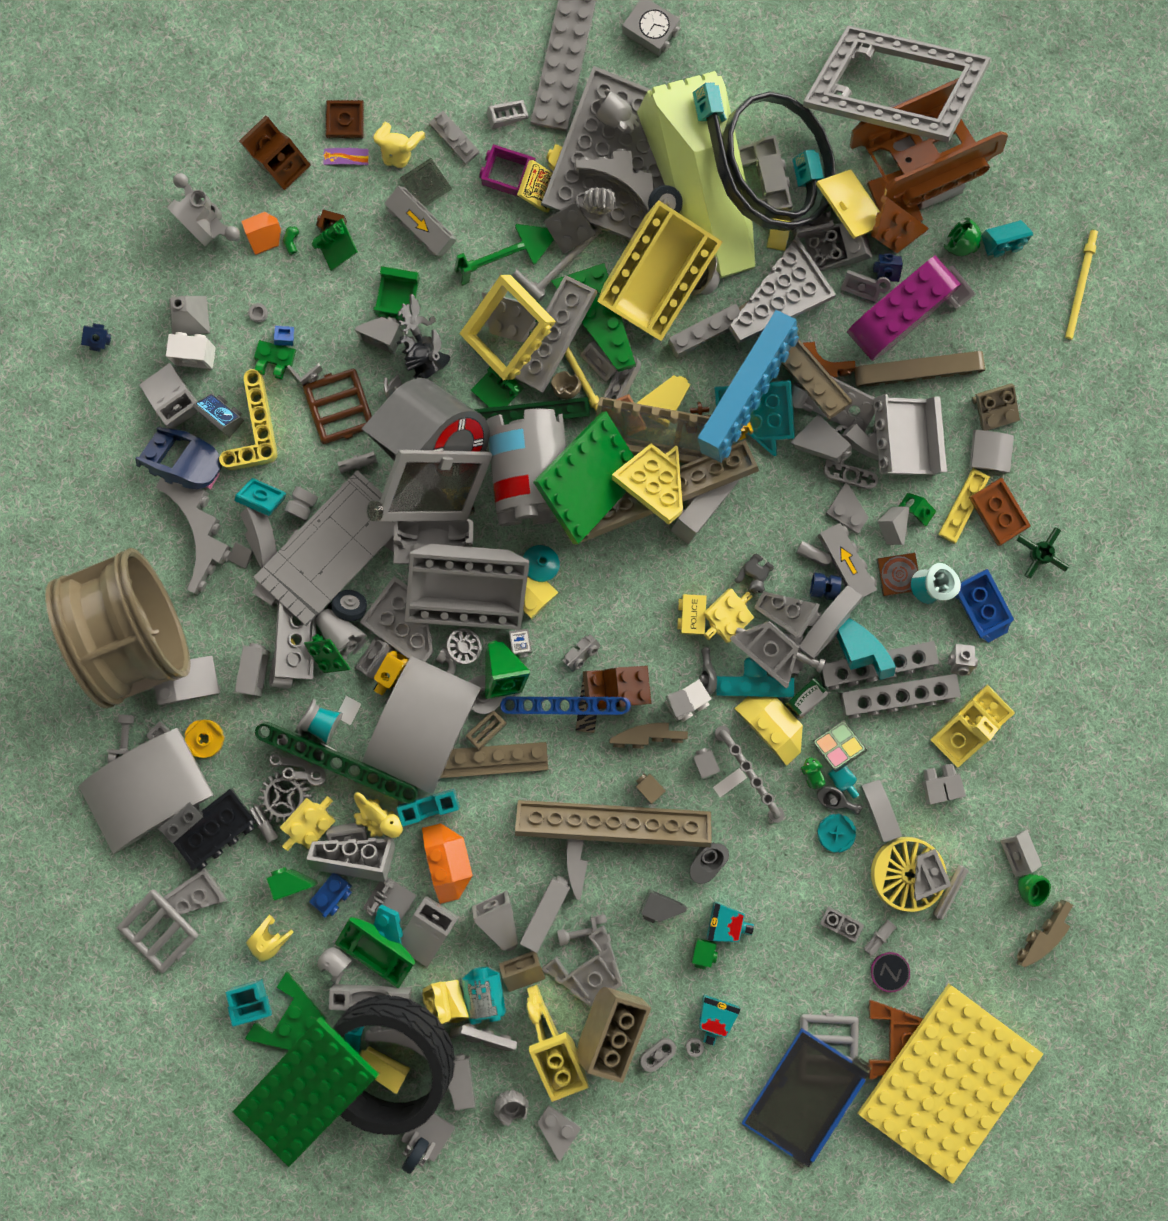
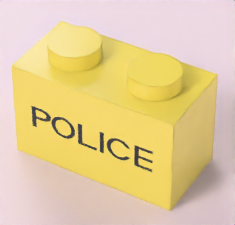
(692, 617)

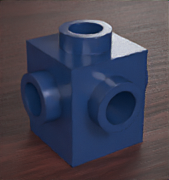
(888, 266)
(89, 340)

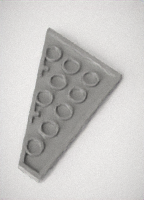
(790, 287)

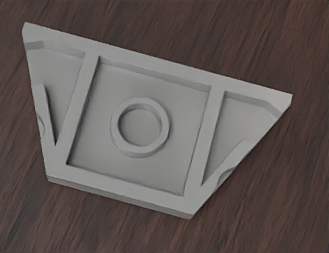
(510, 320)
(769, 649)

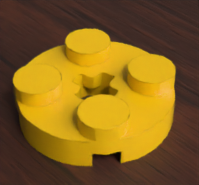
(215, 738)

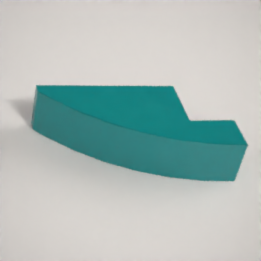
(863, 649)

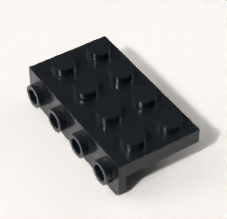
(220, 826)

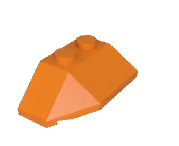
(447, 861)

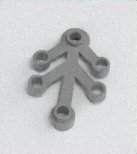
(299, 762)

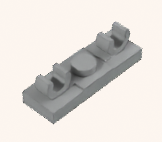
(454, 137)

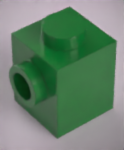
(704, 953)

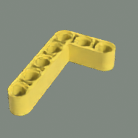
(258, 427)

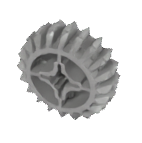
(279, 789)

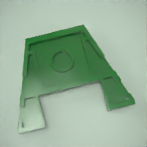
(295, 1022)

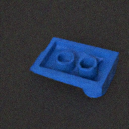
(985, 606)

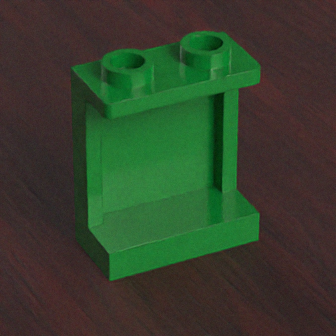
(394, 291)

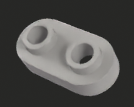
(660, 1056)

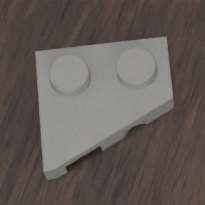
(929, 875)

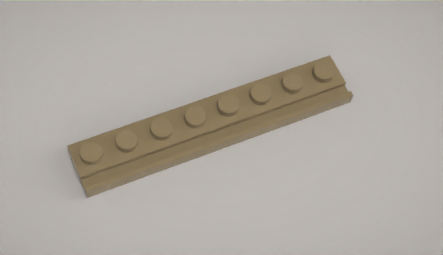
(815, 380)
(497, 760)

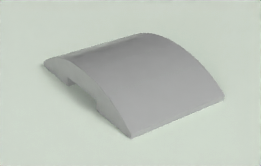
(421, 724)
(144, 789)

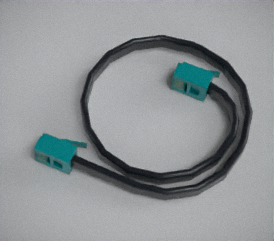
(806, 165)

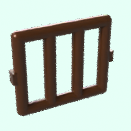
(314, 404)

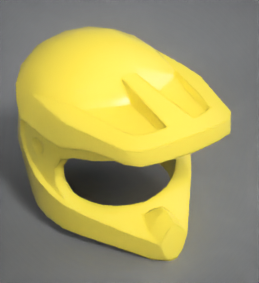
(265, 945)

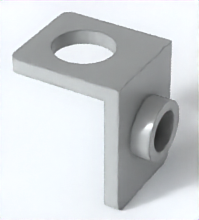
(309, 377)

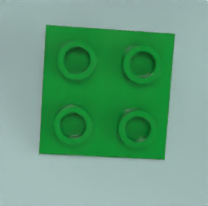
(335, 244)
(495, 390)
(326, 655)

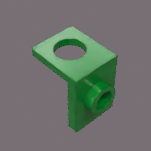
(920, 509)

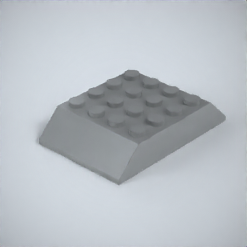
(466, 587)

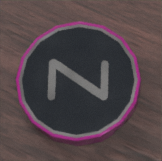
(890, 972)

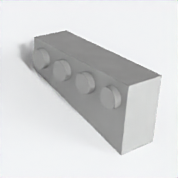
(699, 511)
(353, 858)

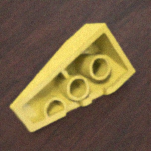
(537, 596)

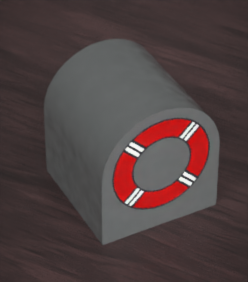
(426, 418)

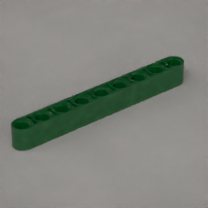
(326, 762)

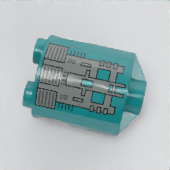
(483, 995)

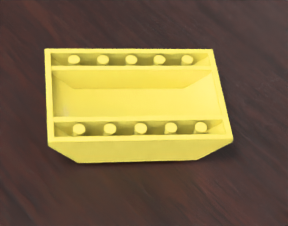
(658, 270)

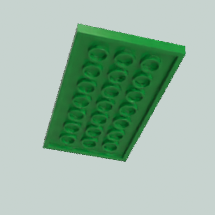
(305, 1092)

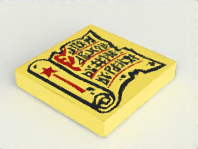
(535, 184)

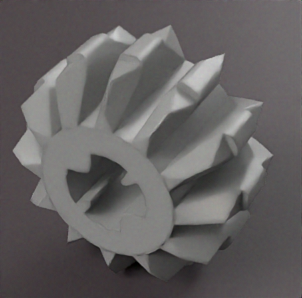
(599, 200)

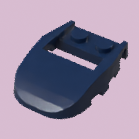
(194, 468)

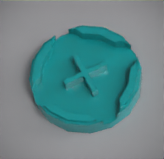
(836, 833)

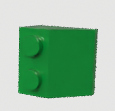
(287, 882)

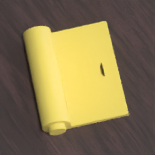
(850, 202)

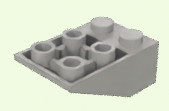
(837, 248)
(169, 396)
(427, 930)

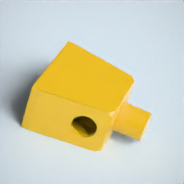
(393, 665)

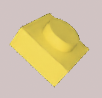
(984, 729)

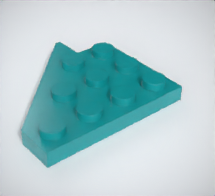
(773, 417)

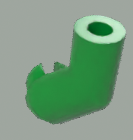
(289, 235)

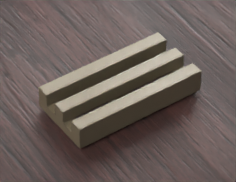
(497, 719)

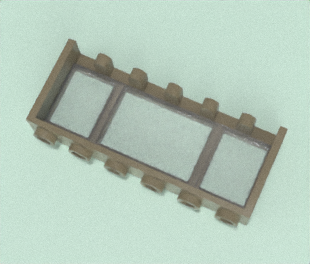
(655, 425)

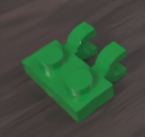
(273, 354)

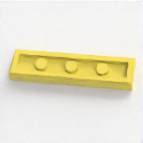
(963, 507)

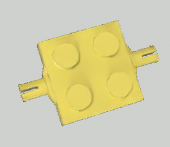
(727, 615)
(307, 823)

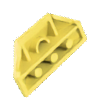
(773, 724)

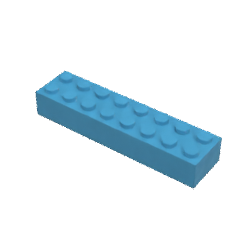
(748, 386)

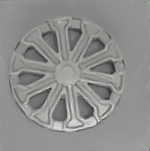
(463, 646)

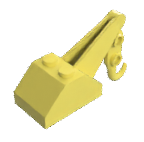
(556, 1056)

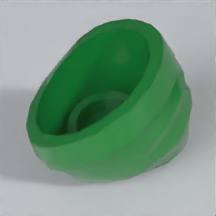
(1034, 889)

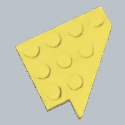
(654, 481)

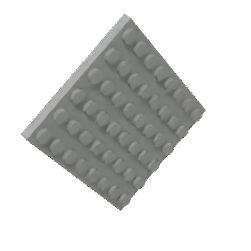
(593, 140)

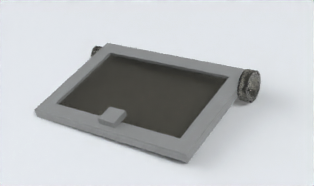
(431, 486)

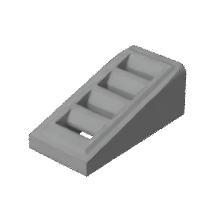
(502, 121)

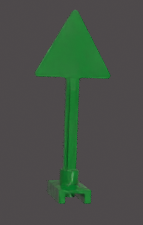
(533, 240)

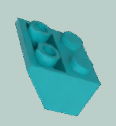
(1006, 238)

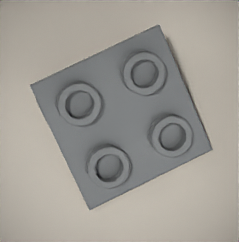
(391, 895)

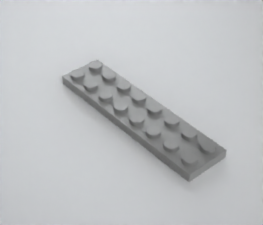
(563, 64)

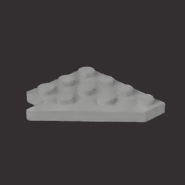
(387, 621)

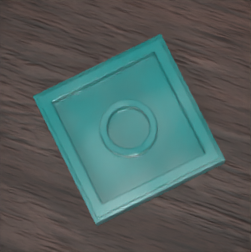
(260, 496)

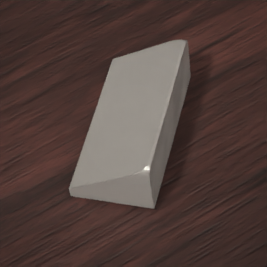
(374, 657)
(346, 832)

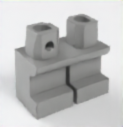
(942, 788)

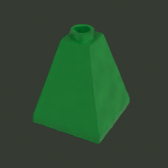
(503, 671)

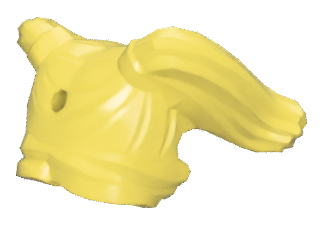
(396, 145)

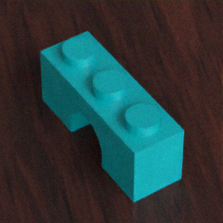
(431, 805)

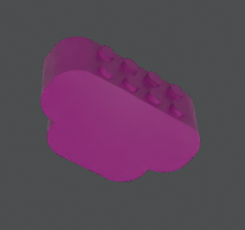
(903, 308)

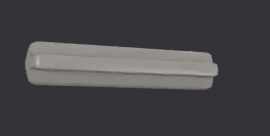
(950, 892)

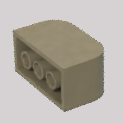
(612, 1033)

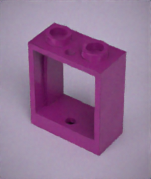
(491, 155)

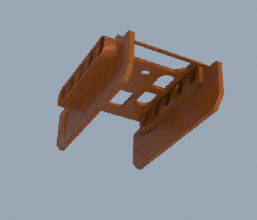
(929, 171)

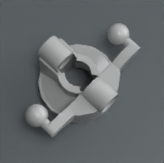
(198, 214)

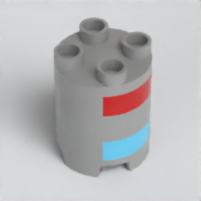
(519, 456)

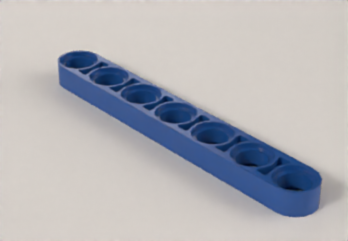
(573, 708)

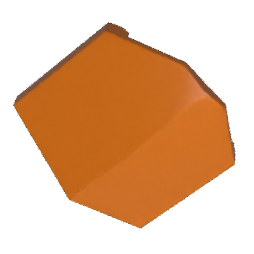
(262, 232)

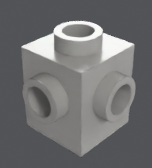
(963, 659)

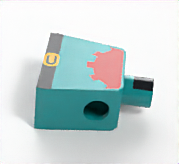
(727, 924)
(716, 1018)

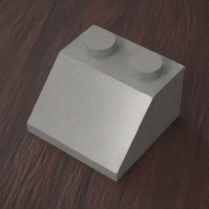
(381, 333)

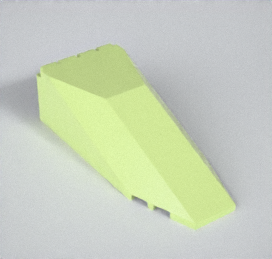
(688, 164)

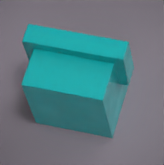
(248, 1003)

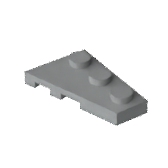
(195, 894)

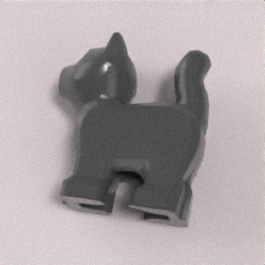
(756, 572)

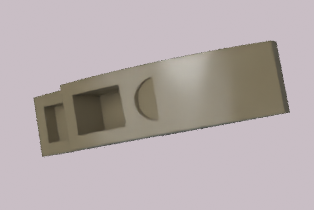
(640, 735)
(1043, 942)

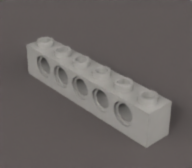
(926, 651)
(948, 684)

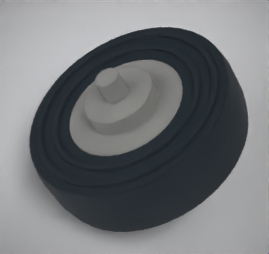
(668, 195)
(349, 605)

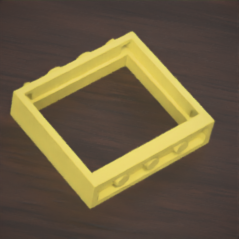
(483, 312)

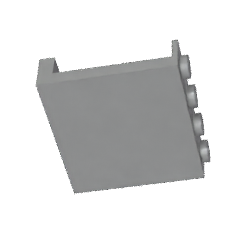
(909, 436)

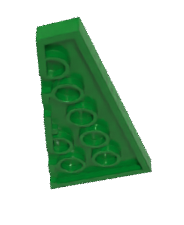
(603, 323)

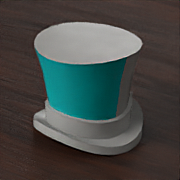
(319, 722)

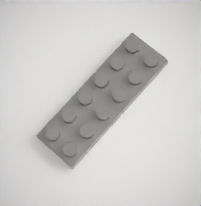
(568, 310)

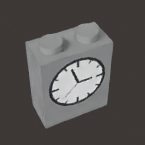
(651, 26)

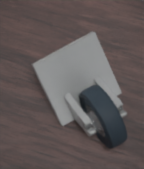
(425, 1142)

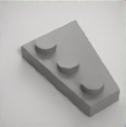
(787, 612)
(472, 1035)

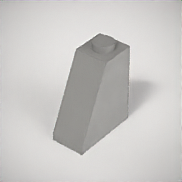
(822, 441)

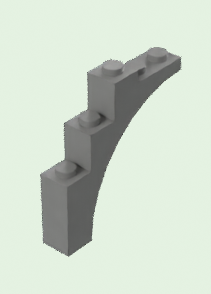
(619, 172)
(203, 527)
(461, 1085)

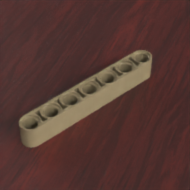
(918, 368)

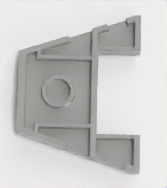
(593, 974)

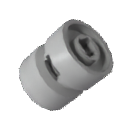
(301, 502)

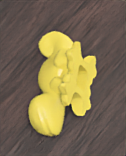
(376, 819)

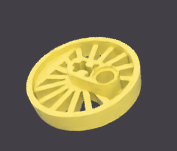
(880, 867)

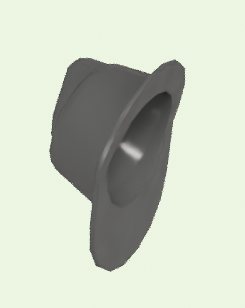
(708, 862)

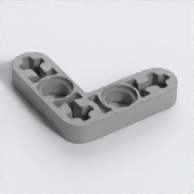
(863, 484)

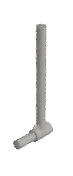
(536, 289)

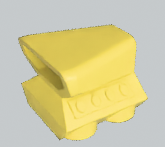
(446, 1001)

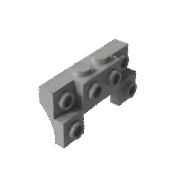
(770, 169)

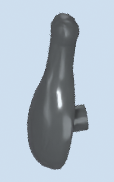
(708, 676)
(834, 799)

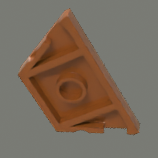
(896, 227)

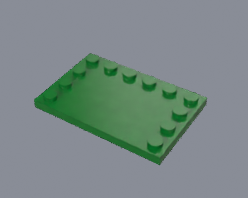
(580, 479)

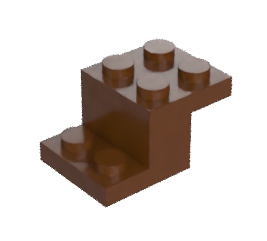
(274, 152)
(619, 682)

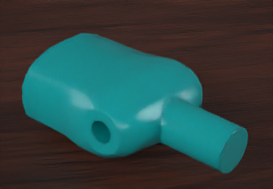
(844, 780)

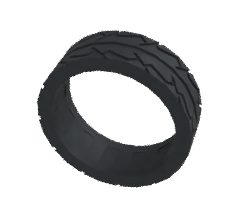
(428, 1034)

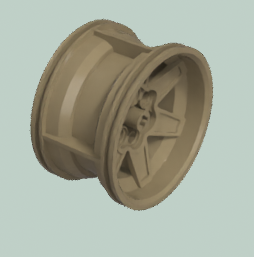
(117, 628)

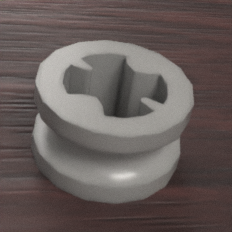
(688, 1047)

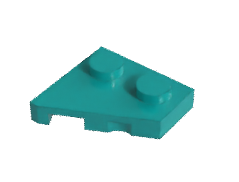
(388, 924)

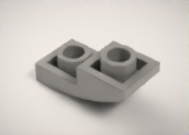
(842, 924)

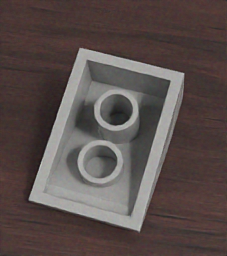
(198, 683)

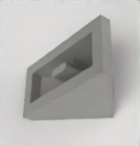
(894, 525)

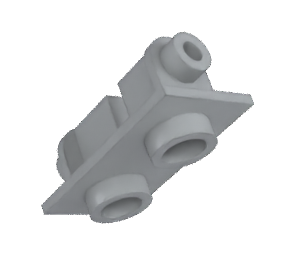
(588, 647)

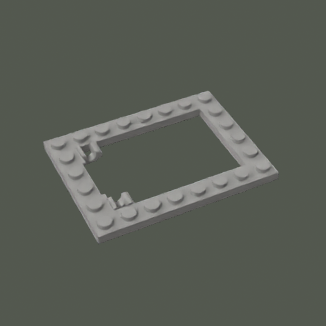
(862, 41)

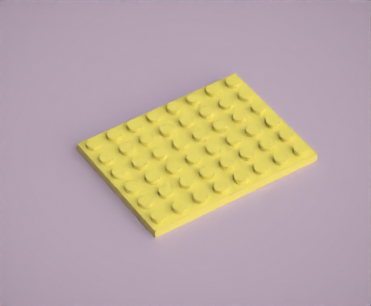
(950, 1083)

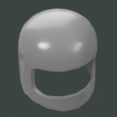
(335, 962)

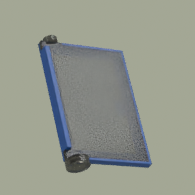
(806, 1097)

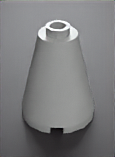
(341, 632)

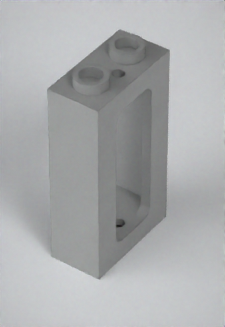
(545, 913)

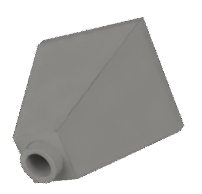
(189, 314)
(497, 920)

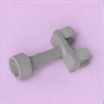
(125, 721)
(565, 936)

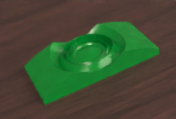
(375, 951)

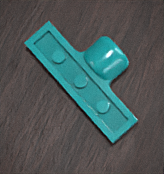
(753, 683)

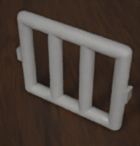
(136, 939)
(830, 1018)

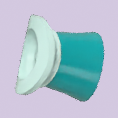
(935, 584)

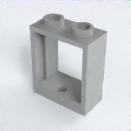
(252, 669)

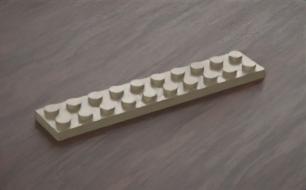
(696, 479)
(613, 823)

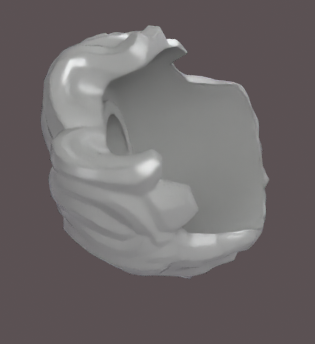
(510, 1106)

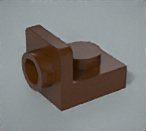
(330, 218)

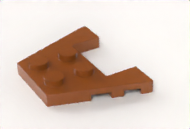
(901, 1028)

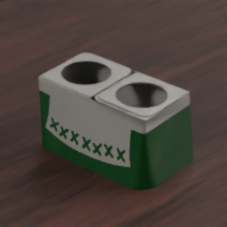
(807, 698)

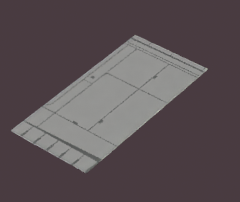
(327, 550)

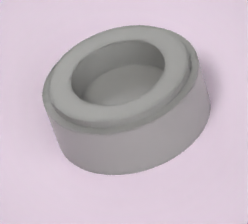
(258, 313)

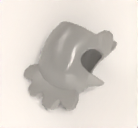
(616, 112)

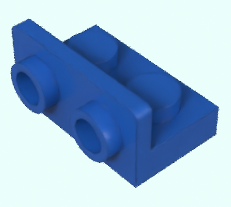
(330, 894)

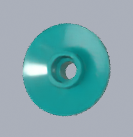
(539, 571)

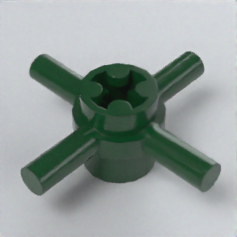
(1035, 553)

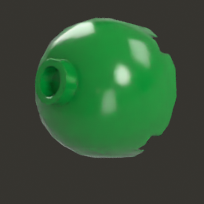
(967, 238)

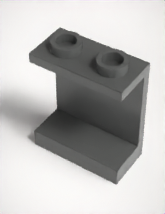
(181, 822)

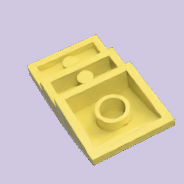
(957, 738)

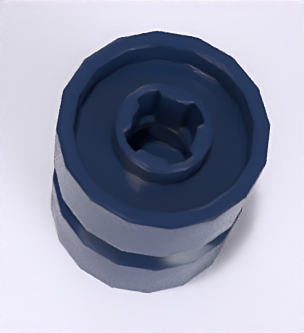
(818, 586)

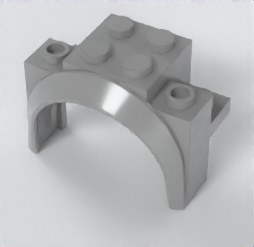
(417, 534)

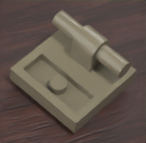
(997, 407)

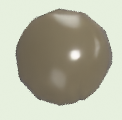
(565, 385)

